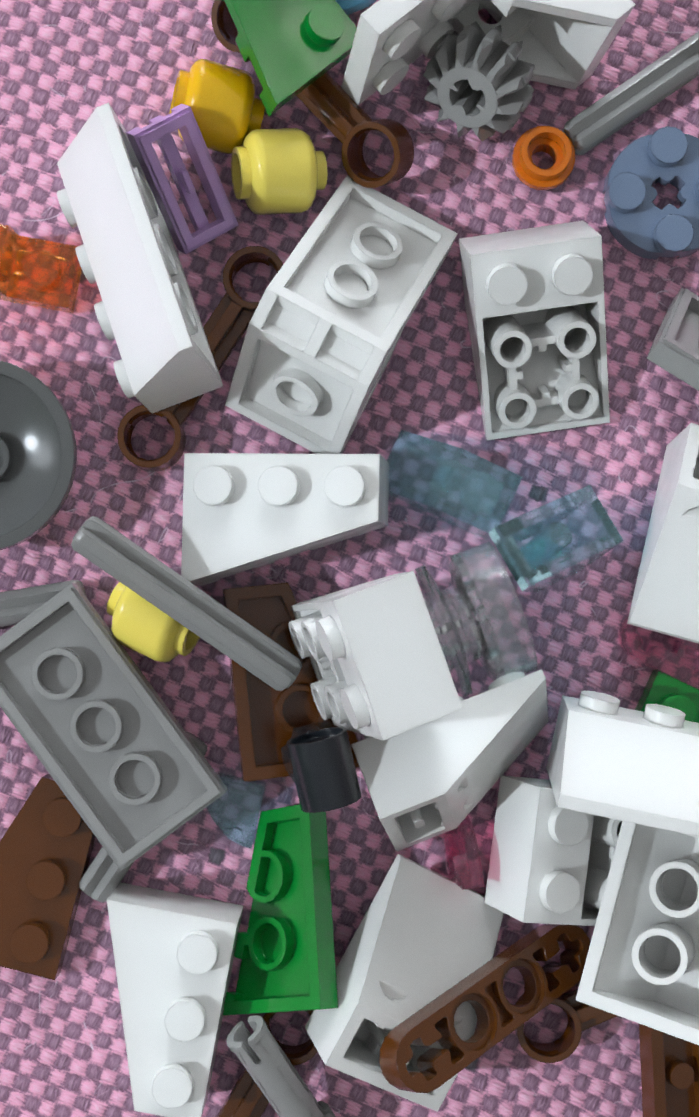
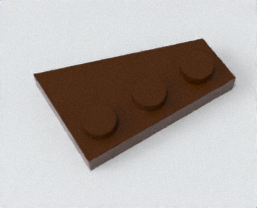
(262, 713)
(40, 880)

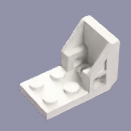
(557, 35)
(336, 317)

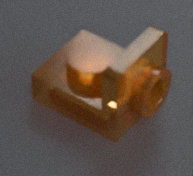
(38, 271)

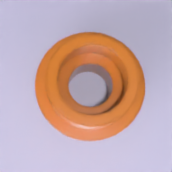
(546, 140)

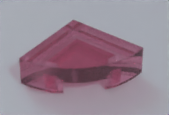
(463, 868)

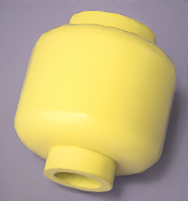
(278, 171)
(146, 628)

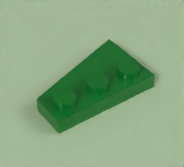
(290, 927)

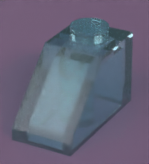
(450, 483)
(555, 539)

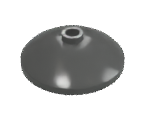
(35, 455)

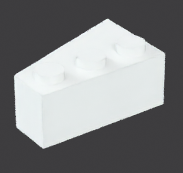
(274, 505)
(172, 990)

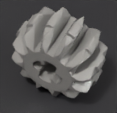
(479, 81)

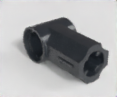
(321, 768)

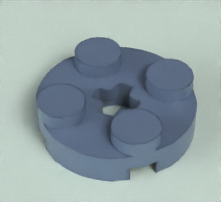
(629, 195)

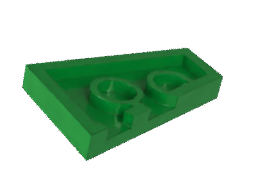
(290, 43)

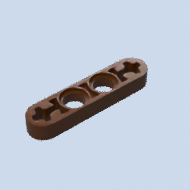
(494, 1013)

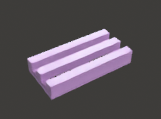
(160, 130)

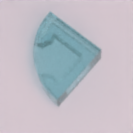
(238, 809)

